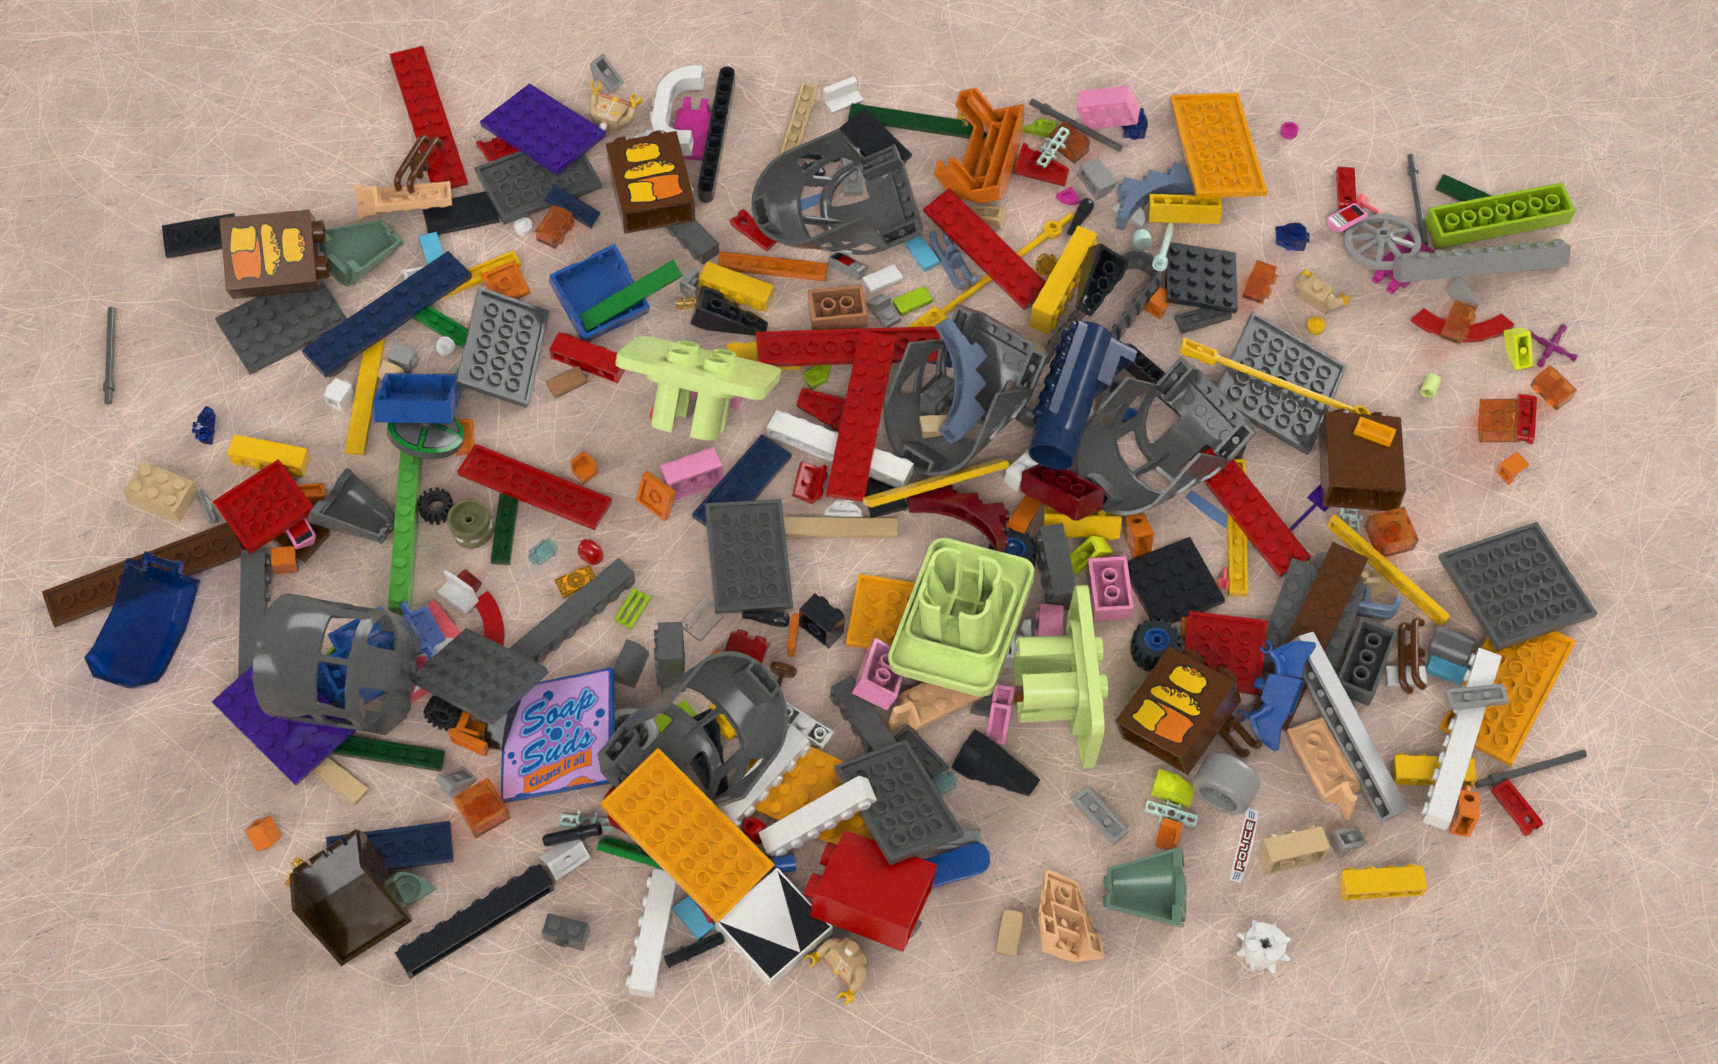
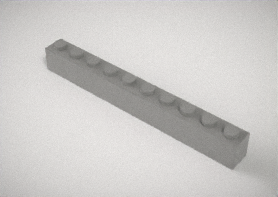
(1481, 261)
(1351, 734)

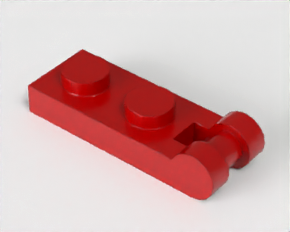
(1345, 186)
(751, 230)
(1527, 417)
(1517, 807)

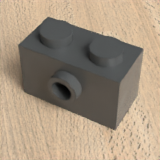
(565, 932)

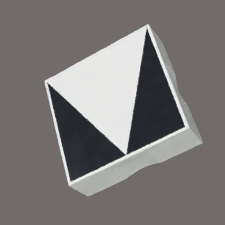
(773, 928)

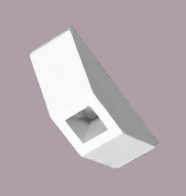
(809, 727)

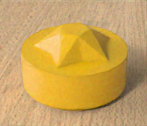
(1315, 325)

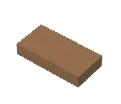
(566, 382)

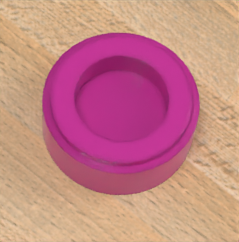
(1289, 130)

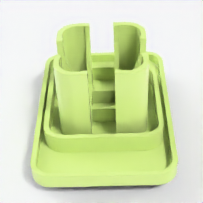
(687, 368)
(961, 617)
(1064, 678)

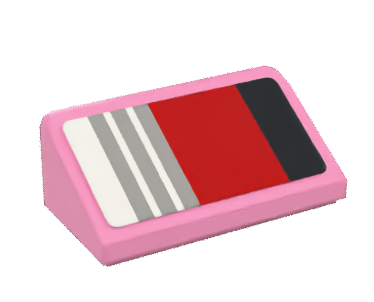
(1346, 218)
(301, 534)

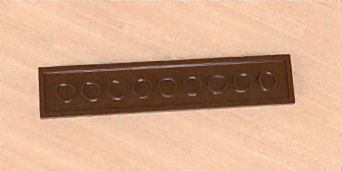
(100, 587)
(1325, 602)

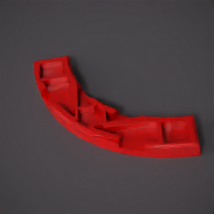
(1478, 333)
(491, 618)

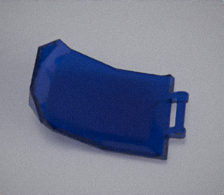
(144, 623)

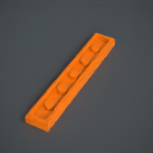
(773, 266)

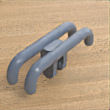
(951, 261)
(1377, 610)

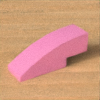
(1000, 714)

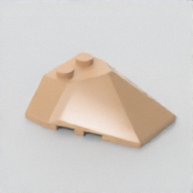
(1063, 921)

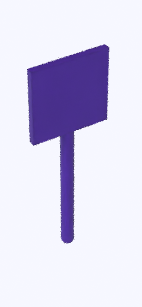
(1316, 498)

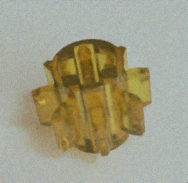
(1045, 263)

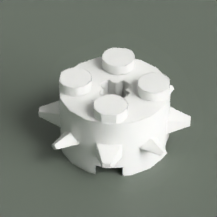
(1266, 935)

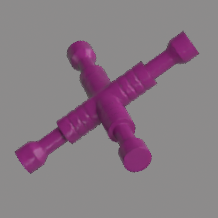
(1552, 346)

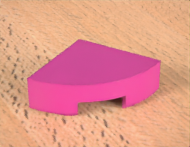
(1068, 197)

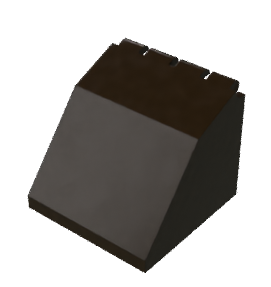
(348, 897)

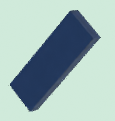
(581, 211)

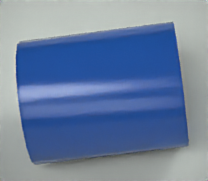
(784, 863)

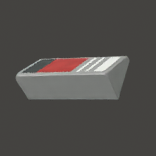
(847, 265)

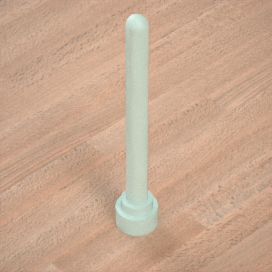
(1160, 261)

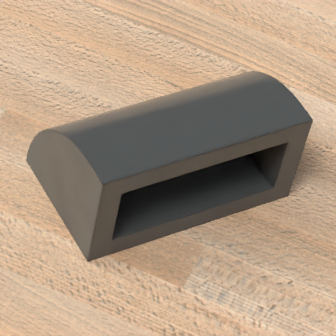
(1450, 646)
(630, 663)

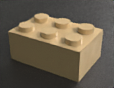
(160, 492)
(1293, 850)

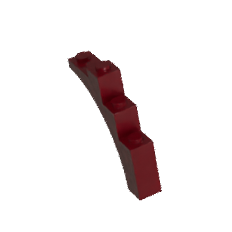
(987, 518)

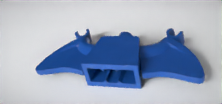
(1280, 691)

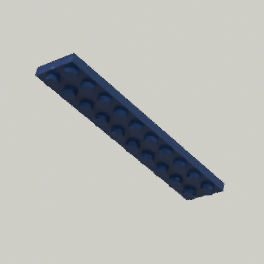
(386, 314)

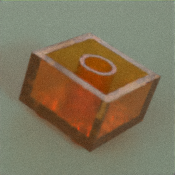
(1498, 420)
(1391, 532)
(481, 808)

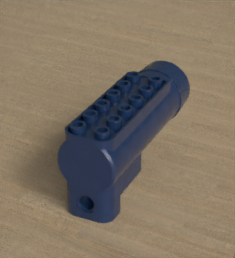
(1078, 374)

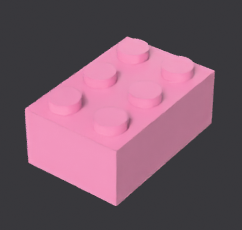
(1108, 107)
(692, 473)
(1109, 588)
(875, 678)

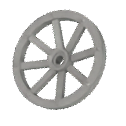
(1382, 239)

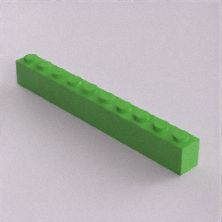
(405, 533)

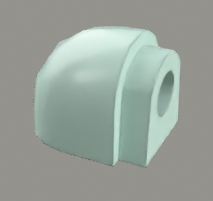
(1141, 240)

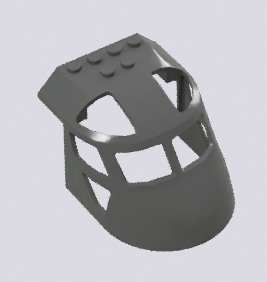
(888, 209)
(1008, 357)
(1204, 420)
(290, 654)
(740, 691)

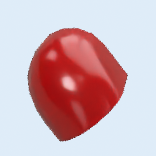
(590, 552)
(752, 827)

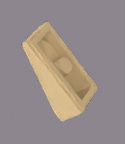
(991, 215)
(930, 424)
(1009, 932)

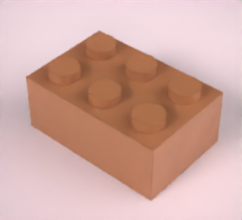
(837, 308)

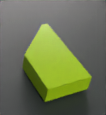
(1040, 127)
(816, 376)

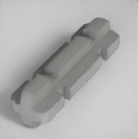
(206, 506)

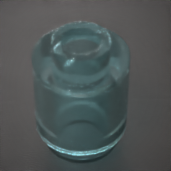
(542, 551)
(945, 782)

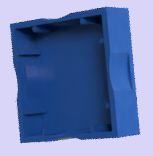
(590, 283)
(417, 398)

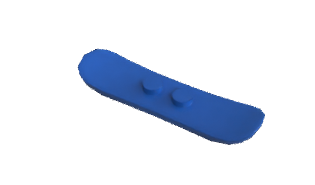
(960, 863)

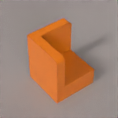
(1157, 304)
(584, 467)
(1512, 467)
(284, 560)
(470, 727)
(263, 833)
(1168, 834)

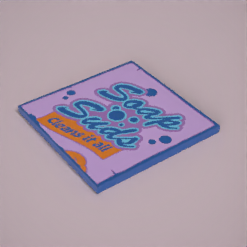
(558, 736)

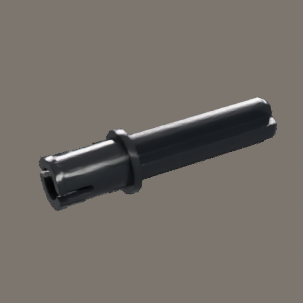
(581, 832)
(694, 949)

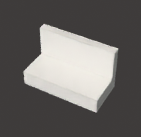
(841, 95)
(457, 593)
(565, 857)

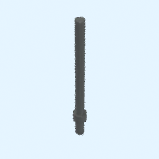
(1047, 110)
(1413, 173)
(108, 384)
(1495, 778)

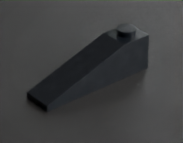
(1099, 275)
(718, 314)
(497, 734)
(699, 762)
(989, 763)

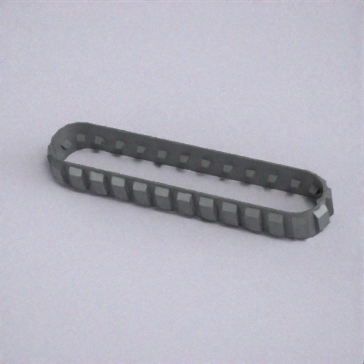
(1137, 260)

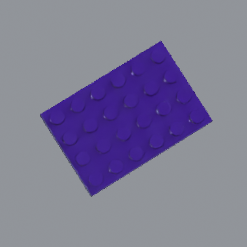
(543, 129)
(289, 745)

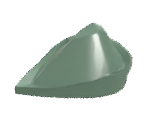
(412, 887)

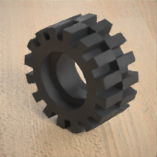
(432, 496)
(442, 713)

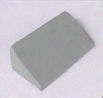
(1460, 291)

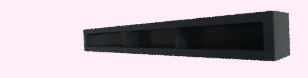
(474, 921)

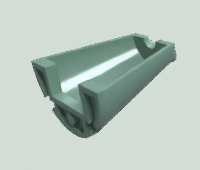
(358, 249)
(1149, 888)

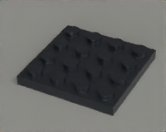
(1201, 277)
(1173, 582)

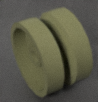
(470, 523)

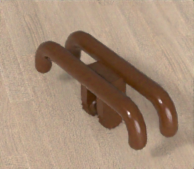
(416, 161)
(1410, 654)
(1234, 724)

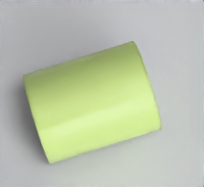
(1430, 385)

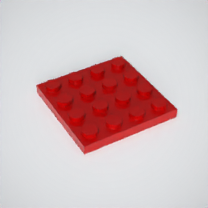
(264, 506)
(1229, 643)

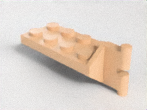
(389, 200)
(926, 705)
(1325, 764)

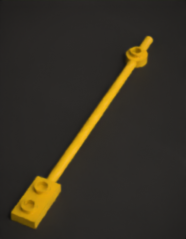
(935, 315)
(1209, 356)

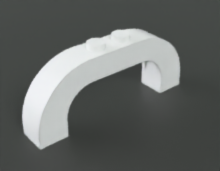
(669, 88)

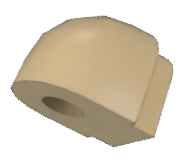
(388, 367)

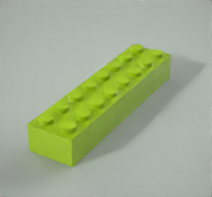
(1499, 215)

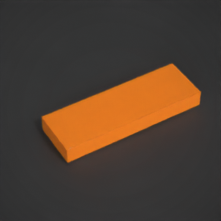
(1024, 514)

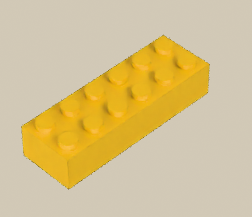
(1062, 282)

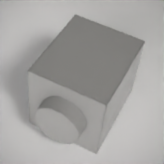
(404, 357)

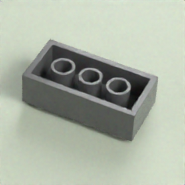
(1055, 565)
(669, 653)
(1366, 660)

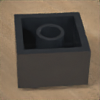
(822, 620)

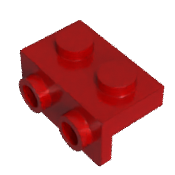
(809, 482)
(741, 642)

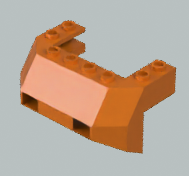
(987, 162)

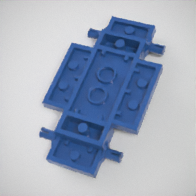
(332, 677)

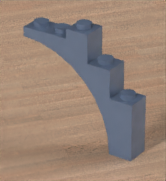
(1136, 193)
(968, 382)

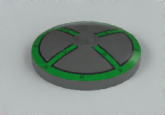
(427, 439)

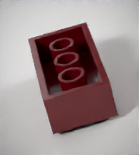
(1062, 491)

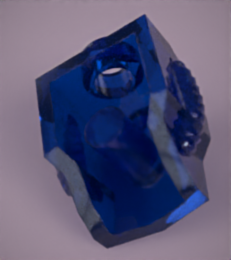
(1137, 130)
(1292, 236)
(204, 427)

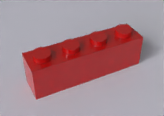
(589, 357)

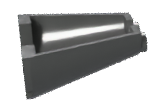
(353, 510)

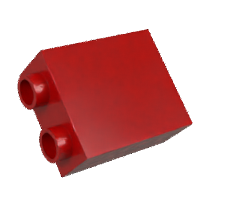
(867, 893)

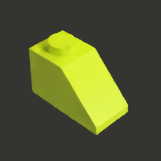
(1519, 347)
(1092, 548)
(1172, 787)

